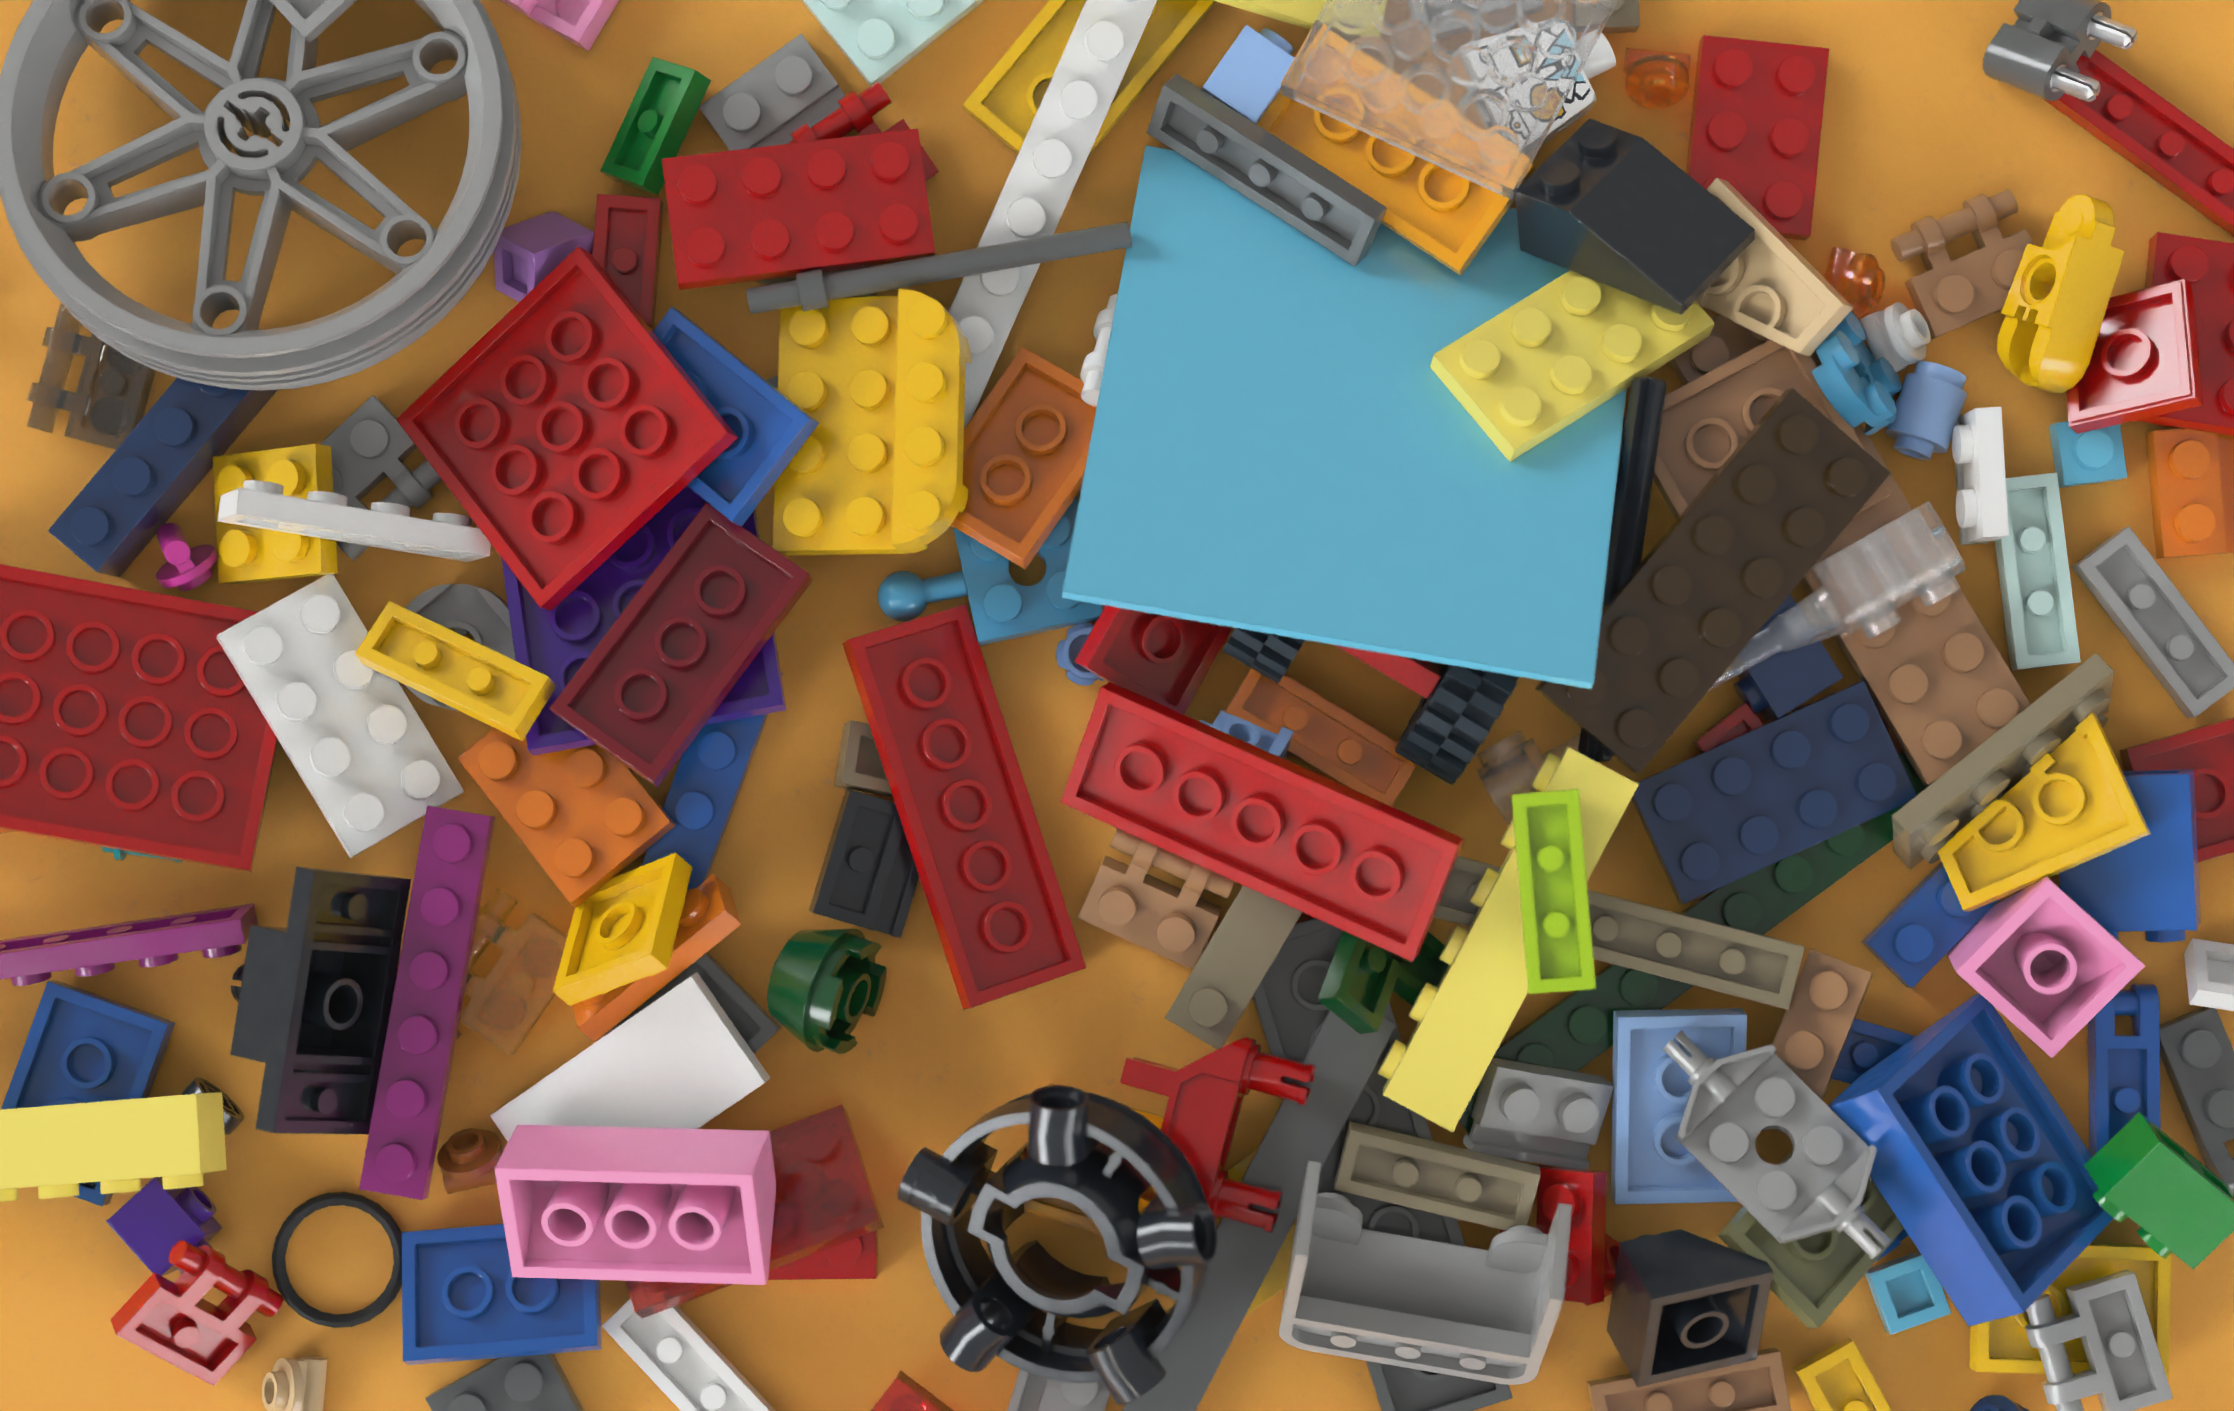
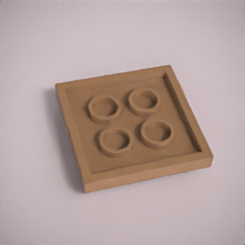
(1718, 411)

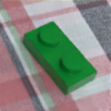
(655, 124)

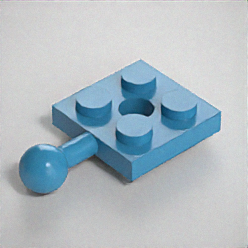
(997, 602)

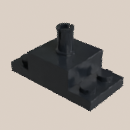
(322, 1000)

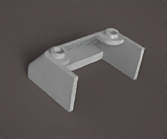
(1422, 1298)

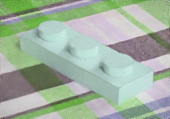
(2036, 576)

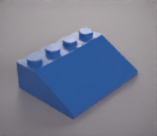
(1976, 1161)

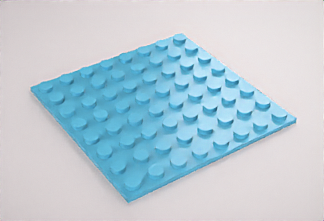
(1305, 471)

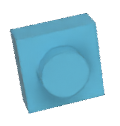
(2087, 456)
(1906, 1293)

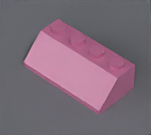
(638, 1203)

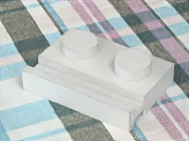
(1980, 476)

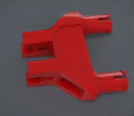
(1205, 1113)

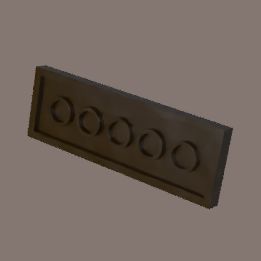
(1718, 577)

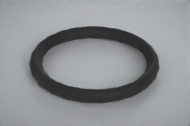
(279, 1262)

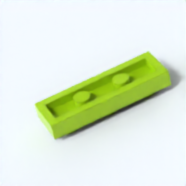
(1553, 891)

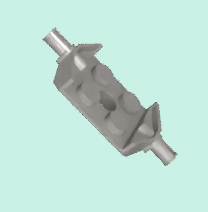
(1757, 1092)

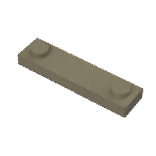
(1232, 966)

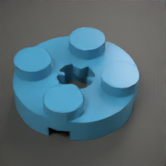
(1855, 380)

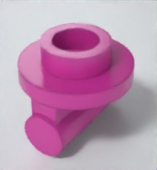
(185, 566)

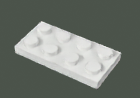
(337, 718)

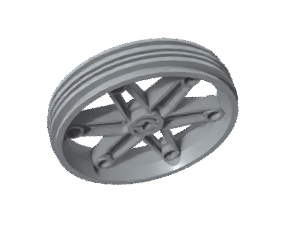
(241, 355)

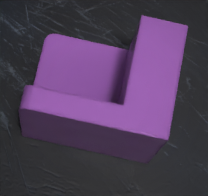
(534, 249)

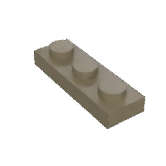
(1436, 1177)

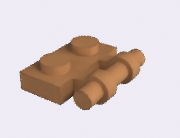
(1971, 285)
(1150, 910)

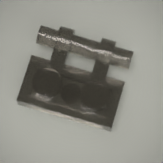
(109, 391)

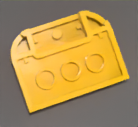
(890, 428)

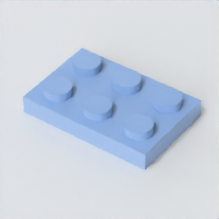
(1652, 1099)

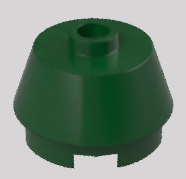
(825, 986)

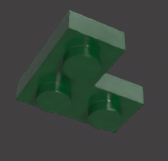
(1365, 976)

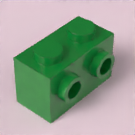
(2163, 1191)

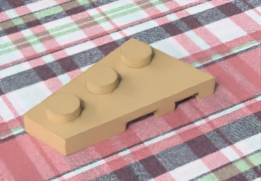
(1773, 285)

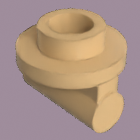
(295, 1384)

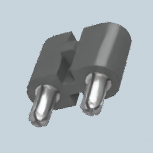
(2047, 41)

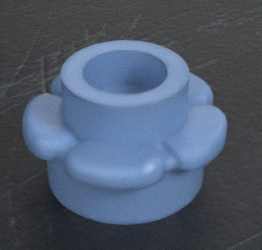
(1068, 651)

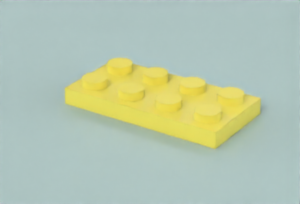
(1560, 357)

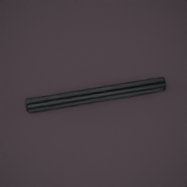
(1631, 501)

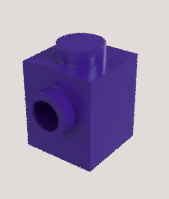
(161, 1218)

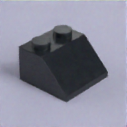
(1685, 1306)

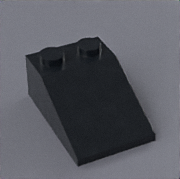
(1628, 218)

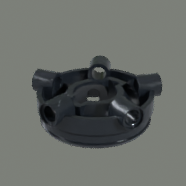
(1101, 1162)

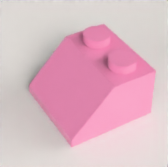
(2044, 963)

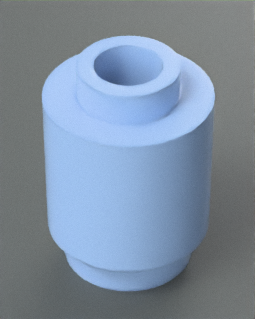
(1927, 410)

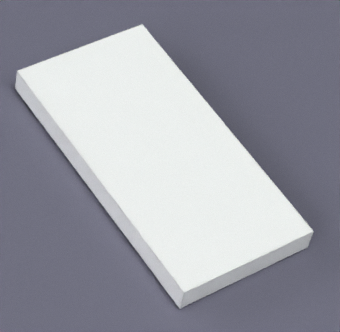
(657, 1070)

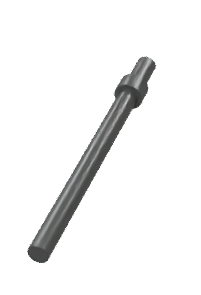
(815, 289)

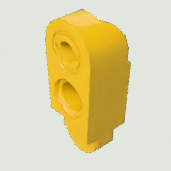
(2061, 297)

